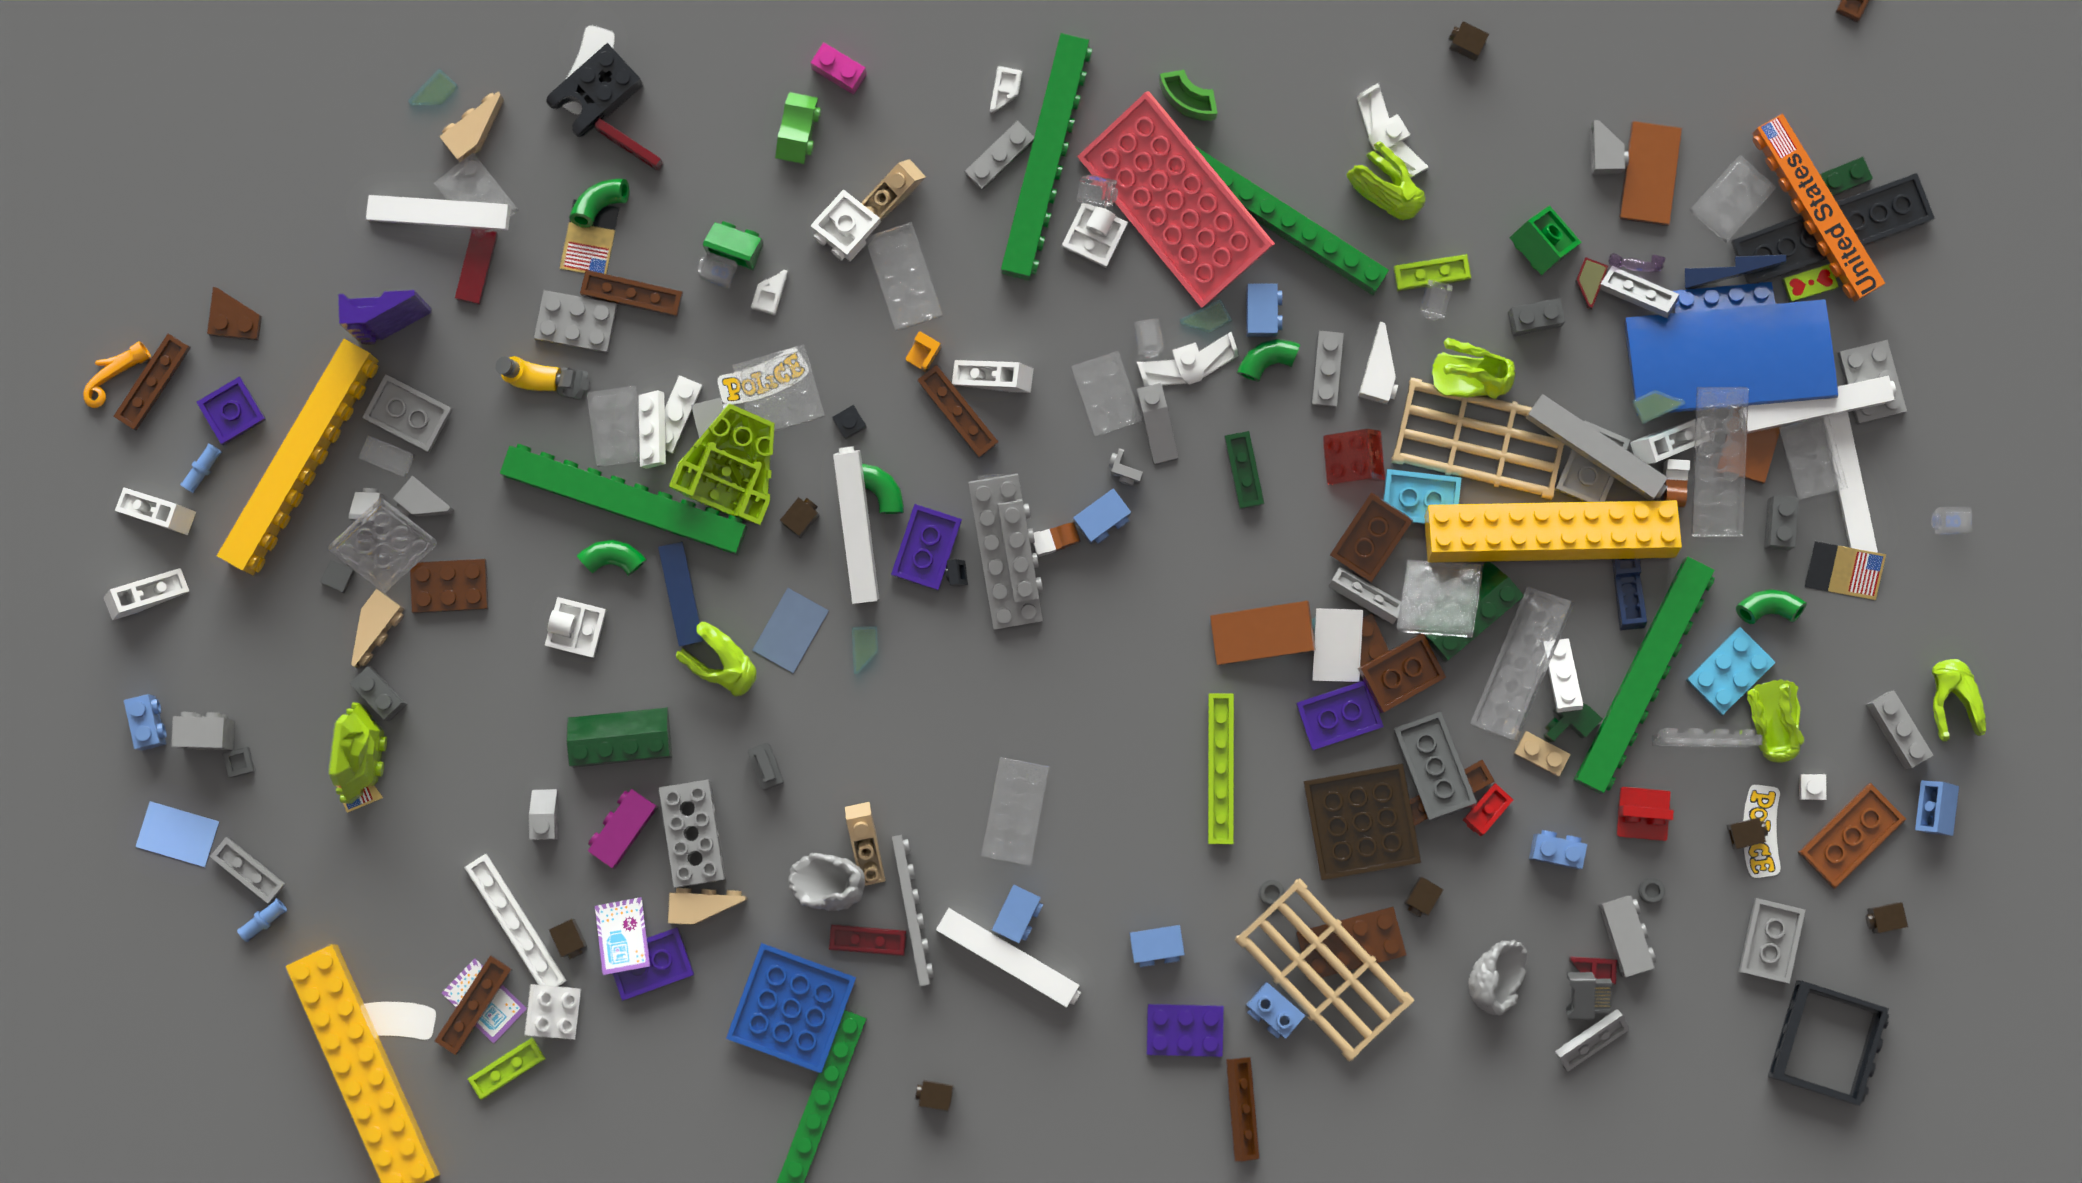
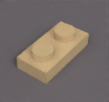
(1542, 753)

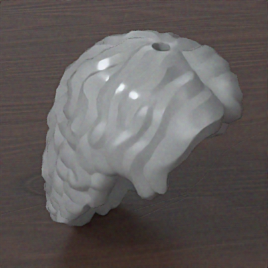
(826, 882)
(1498, 977)

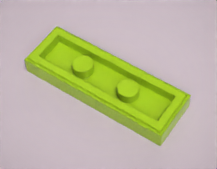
(1441, 270)
(506, 1068)

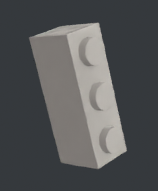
(1899, 730)
(1627, 935)

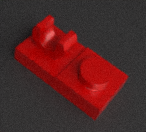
(1487, 810)

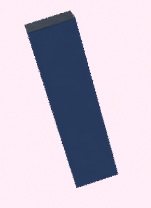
(1743, 265)
(680, 593)
(1629, 594)

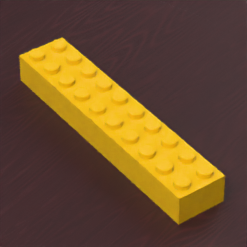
(299, 457)
(1552, 531)
(361, 1067)

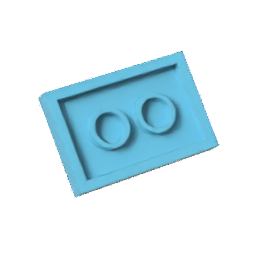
(1415, 491)
(1730, 671)

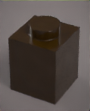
(1468, 40)
(800, 516)
(1747, 833)
(1423, 897)
(1886, 917)
(568, 939)
(934, 1095)

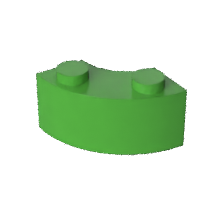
(1187, 97)
(797, 127)

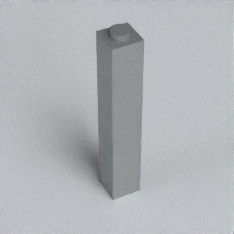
(1597, 448)

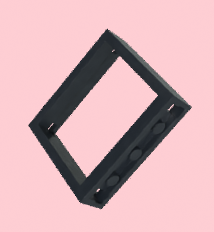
(1788, 1033)

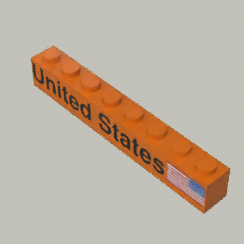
(1818, 208)

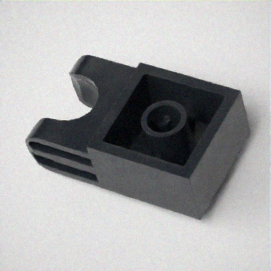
(588, 89)

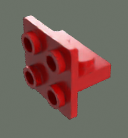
(1644, 813)

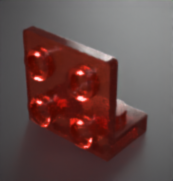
(1354, 456)

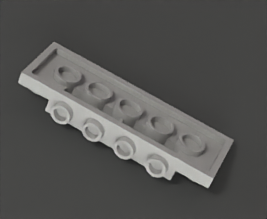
(1006, 551)

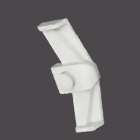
(1387, 130)
(1189, 363)

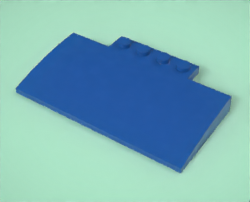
(1734, 341)

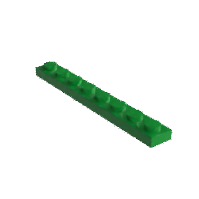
(822, 1100)

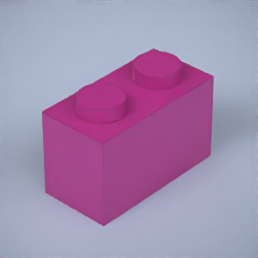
(838, 68)

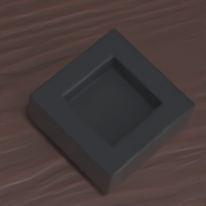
(849, 422)
(956, 572)

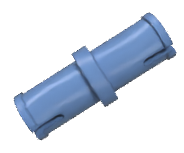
(201, 468)
(262, 920)

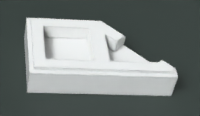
(1005, 87)
(769, 293)

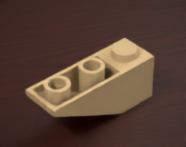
(471, 131)
(894, 188)
(375, 620)
(865, 842)
(695, 908)

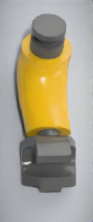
(530, 376)

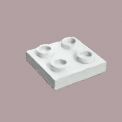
(1094, 234)
(575, 627)
(552, 1011)

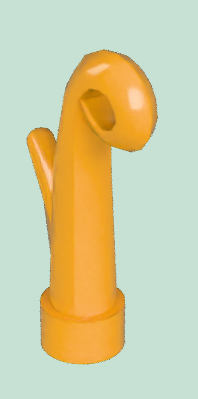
(137, 354)

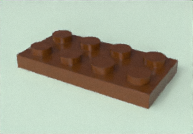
(1374, 931)

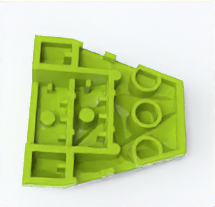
(730, 465)
(356, 753)

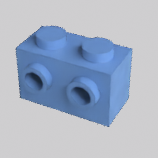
(1262, 310)
(1102, 517)
(145, 722)
(1937, 808)
(1558, 851)
(1017, 913)
(1157, 944)
(1275, 1011)

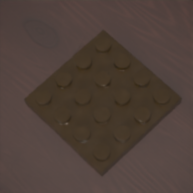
(1362, 821)

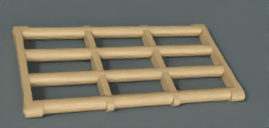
(1453, 444)
(1350, 979)

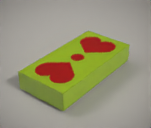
(1809, 283)

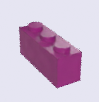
(621, 828)

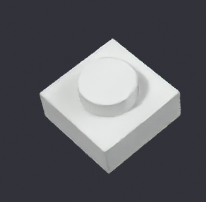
(1812, 787)

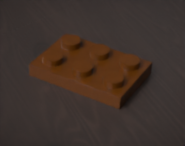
(1371, 537)
(449, 586)
(1401, 673)

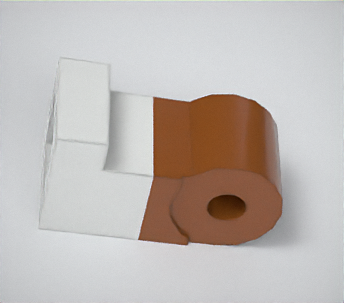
(1677, 480)
(1055, 539)

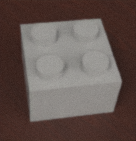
(203, 733)

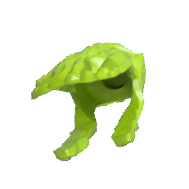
(1399, 199)
(1472, 376)
(738, 670)
(1957, 678)
(1777, 719)

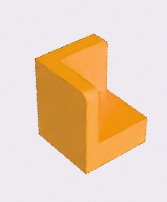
(923, 351)

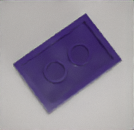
(926, 547)
(1339, 715)
(667, 965)
(1185, 1030)

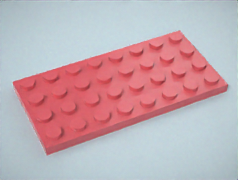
(1176, 200)

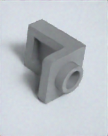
(1126, 474)

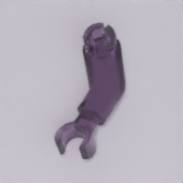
(1655, 265)

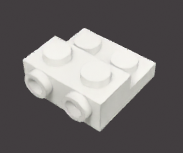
(845, 226)

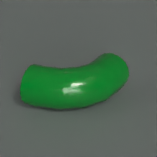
(597, 198)
(1265, 355)
(884, 488)
(611, 553)
(1770, 602)

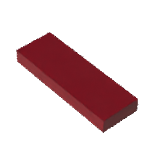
(628, 144)
(476, 268)
(867, 940)

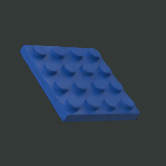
(791, 1008)

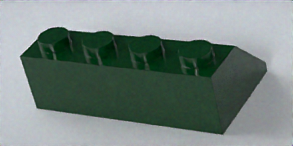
(1495, 598)
(618, 737)

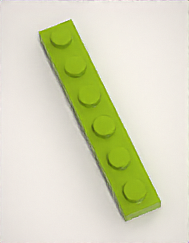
(1221, 768)

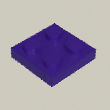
(231, 410)

